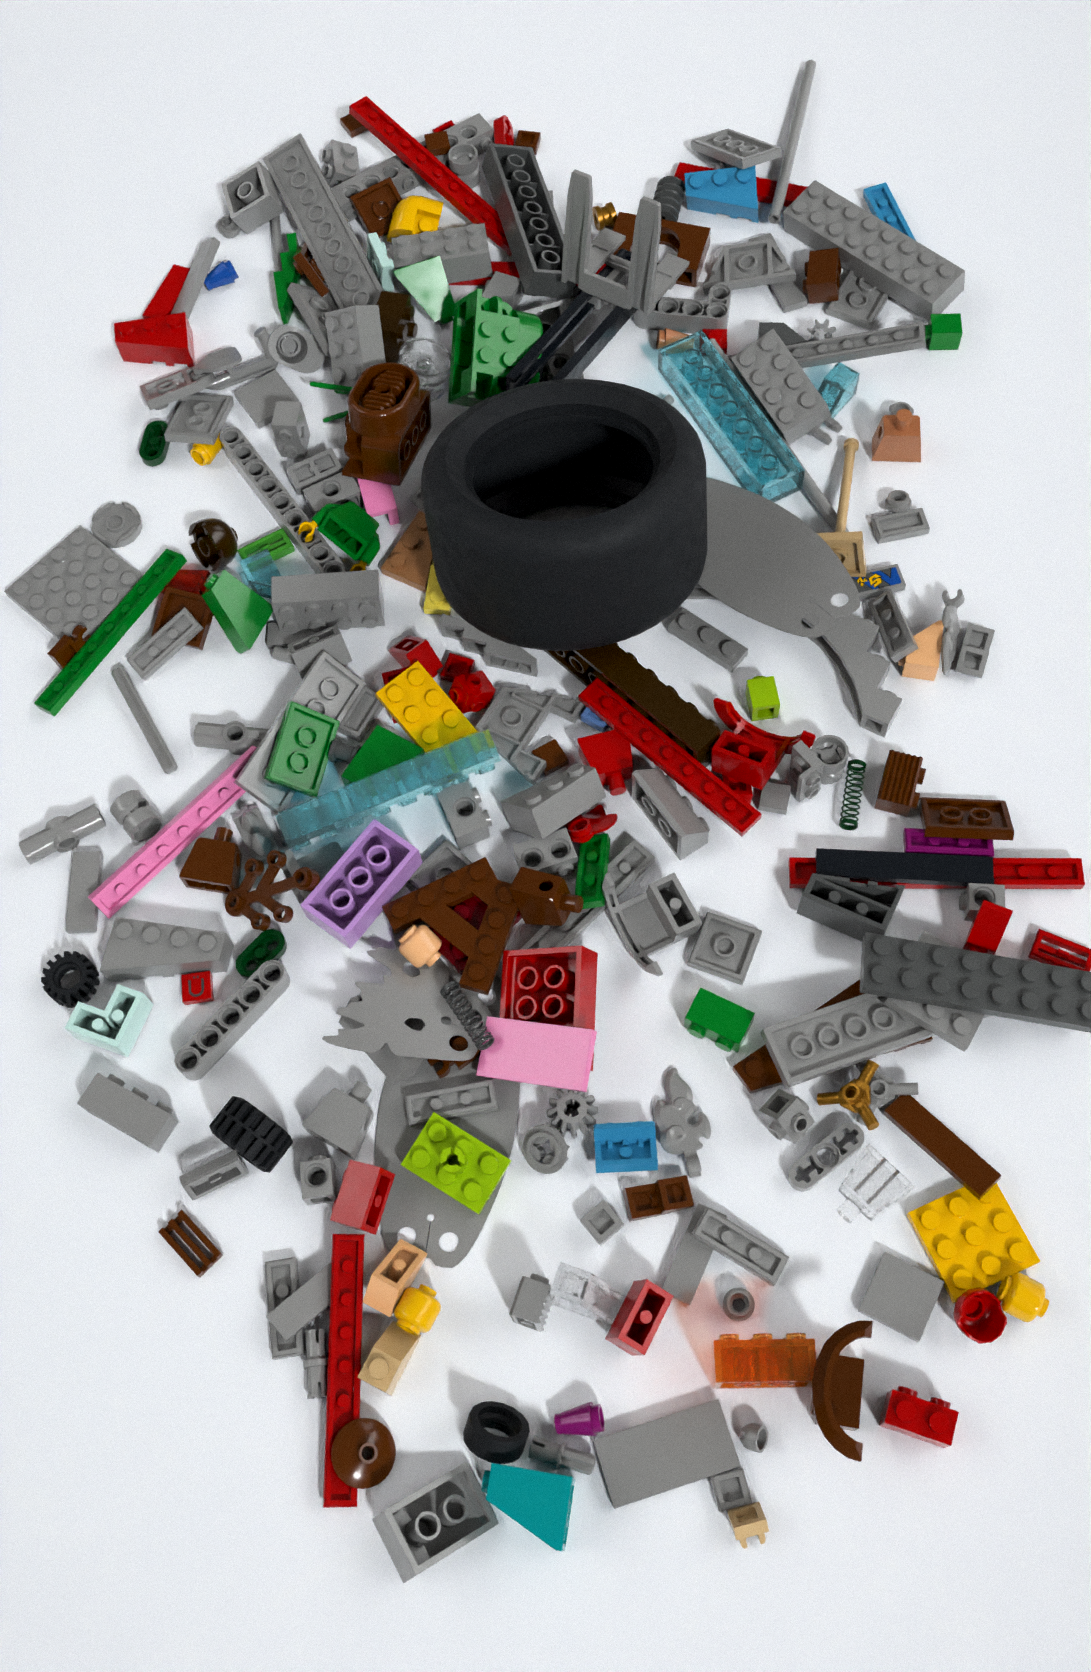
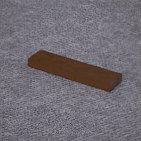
(942, 1145)

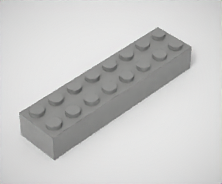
(874, 250)

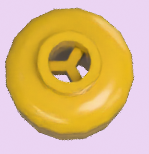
(1022, 1297)
(417, 1310)

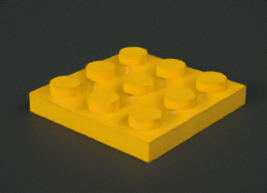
(972, 1239)

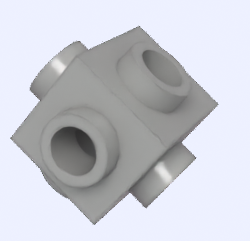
(786, 1116)

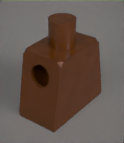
(213, 864)
(543, 898)

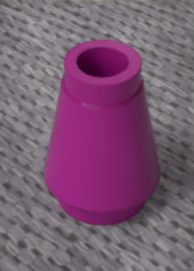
(581, 1420)

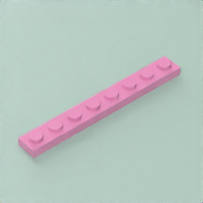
(170, 840)

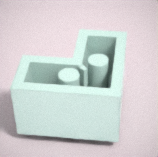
(114, 1027)

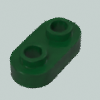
(154, 449)
(259, 953)

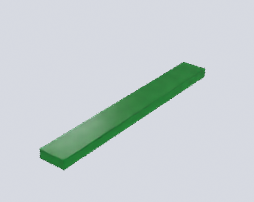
(110, 632)

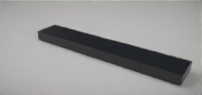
(904, 867)

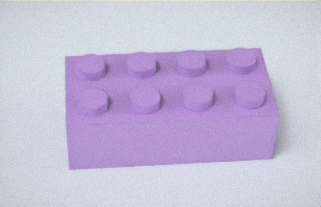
(362, 883)

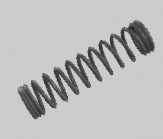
(480, 1040)

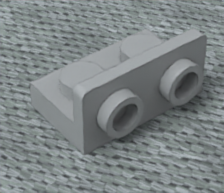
(806, 771)

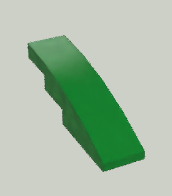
(285, 278)

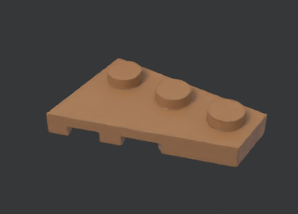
(411, 556)

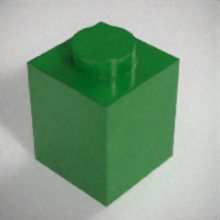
(944, 331)

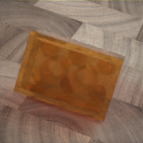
(763, 1361)

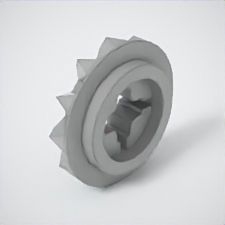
(534, 1151)

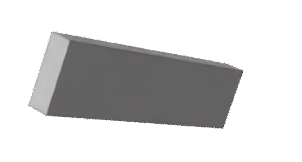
(196, 276)
(787, 293)

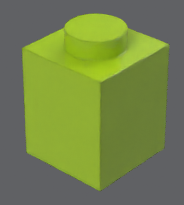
(762, 698)

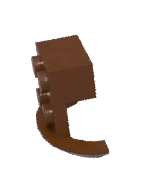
(838, 1389)

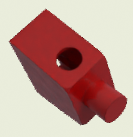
(610, 757)

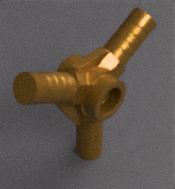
(855, 1096)

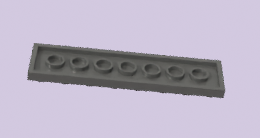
(976, 982)

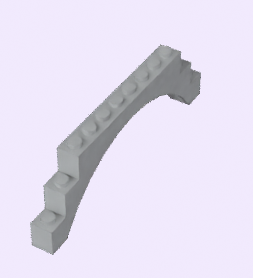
(864, 673)

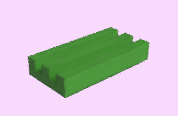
(276, 550)

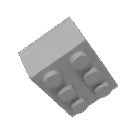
(354, 341)

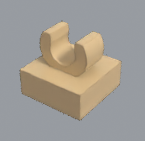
(748, 1522)

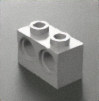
(543, 851)

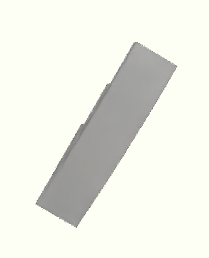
(496, 652)

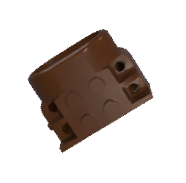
(385, 423)

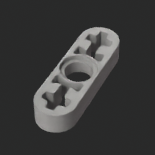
(837, 1135)

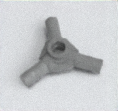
(884, 1090)

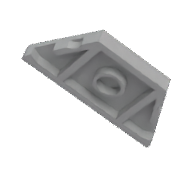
(750, 266)

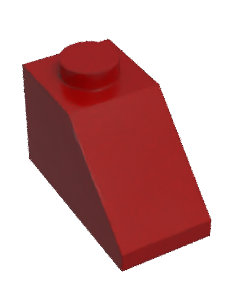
(416, 649)
(987, 928)

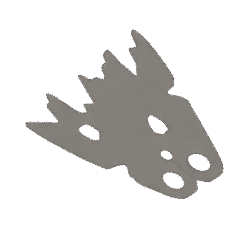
(404, 997)

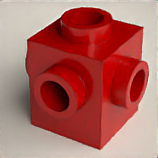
(471, 691)

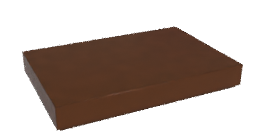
(965, 818)

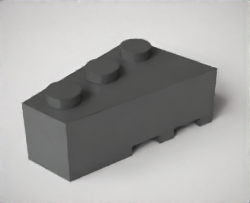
(849, 905)

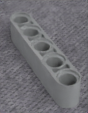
(229, 1034)

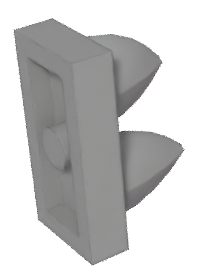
(256, 834)

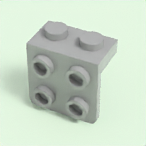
(320, 860)

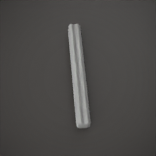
(144, 720)

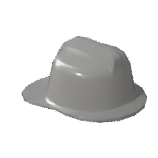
(295, 349)

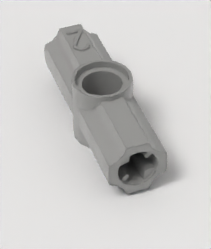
(221, 735)
(62, 834)

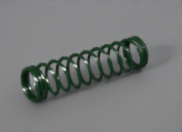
(843, 818)

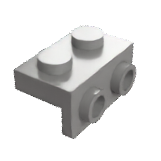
(340, 162)

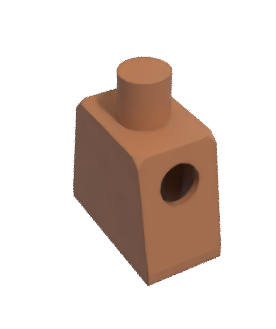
(897, 438)

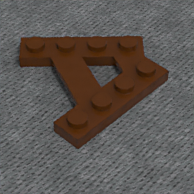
(433, 906)

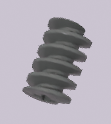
(670, 195)

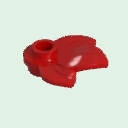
(584, 826)

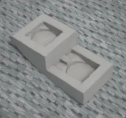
(974, 650)

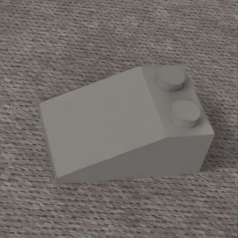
(434, 1521)

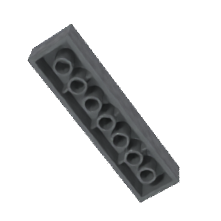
(527, 219)

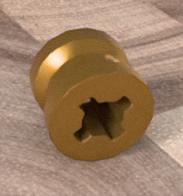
(604, 216)

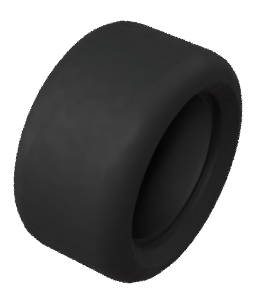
(570, 578)

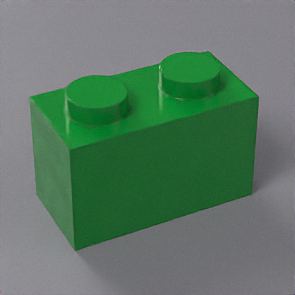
(718, 1020)

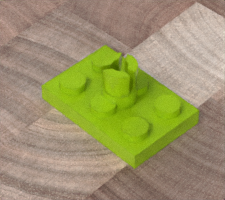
(456, 1163)

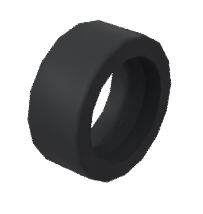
(490, 1446)

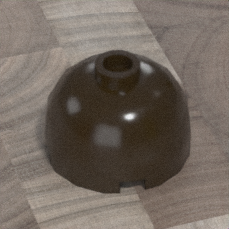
(213, 542)

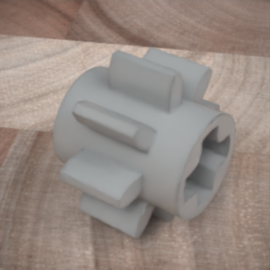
(818, 326)

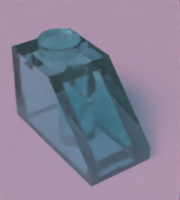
(839, 387)
(258, 572)

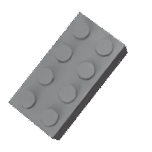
(461, 250)
(781, 386)
(328, 600)

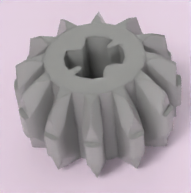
(565, 1101)

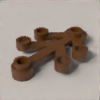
(240, 900)

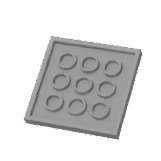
(74, 585)

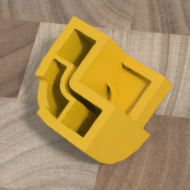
(415, 216)

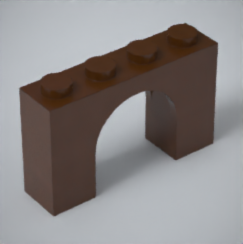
(688, 241)

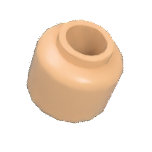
(420, 946)

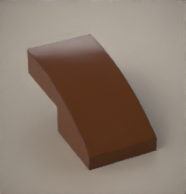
(658, 1198)

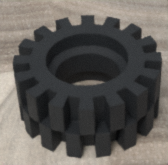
(60, 968)

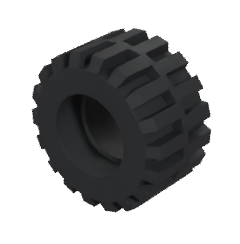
(251, 1134)

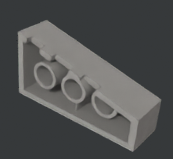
(157, 949)

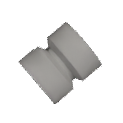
(464, 163)
(834, 754)
(136, 815)

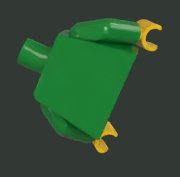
(348, 529)

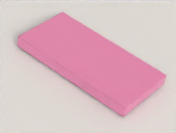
(538, 1054)

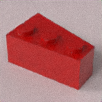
(156, 339)

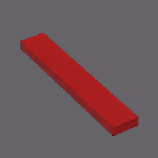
(765, 187)

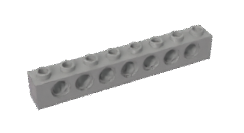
(472, 131)

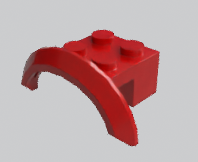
(749, 752)

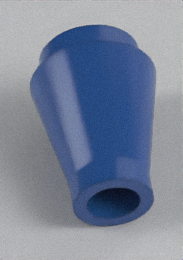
(221, 275)

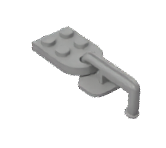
(199, 377)

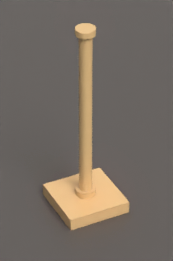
(847, 545)

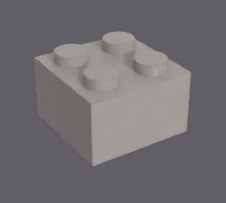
(252, 197)

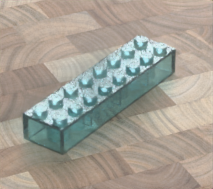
(730, 418)
(386, 788)

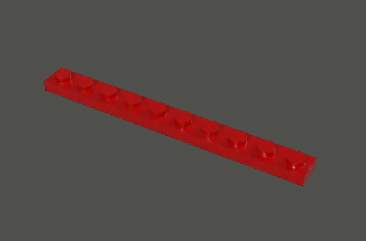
(429, 169)
(1011, 872)

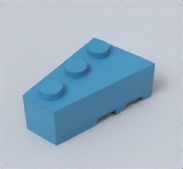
(723, 192)

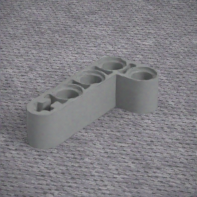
(689, 314)

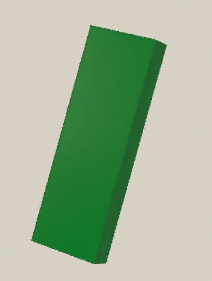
(592, 869)

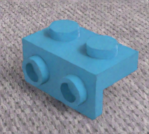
(625, 1147)

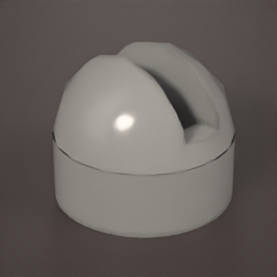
(755, 1437)

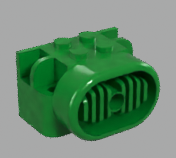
(486, 346)

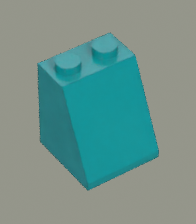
(532, 1499)

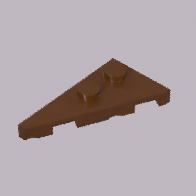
(309, 267)

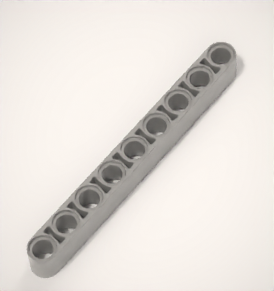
(278, 501)

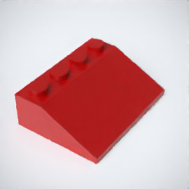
(550, 986)

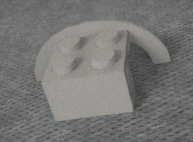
(652, 918)

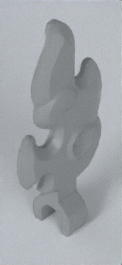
(951, 623)
(676, 1133)

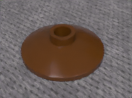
(348, 1458)

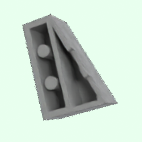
(554, 801)

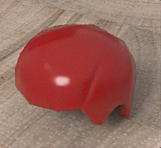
(979, 1315)

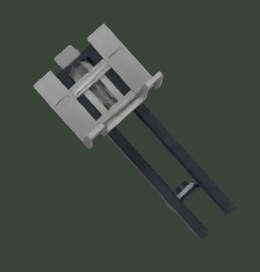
(627, 281)

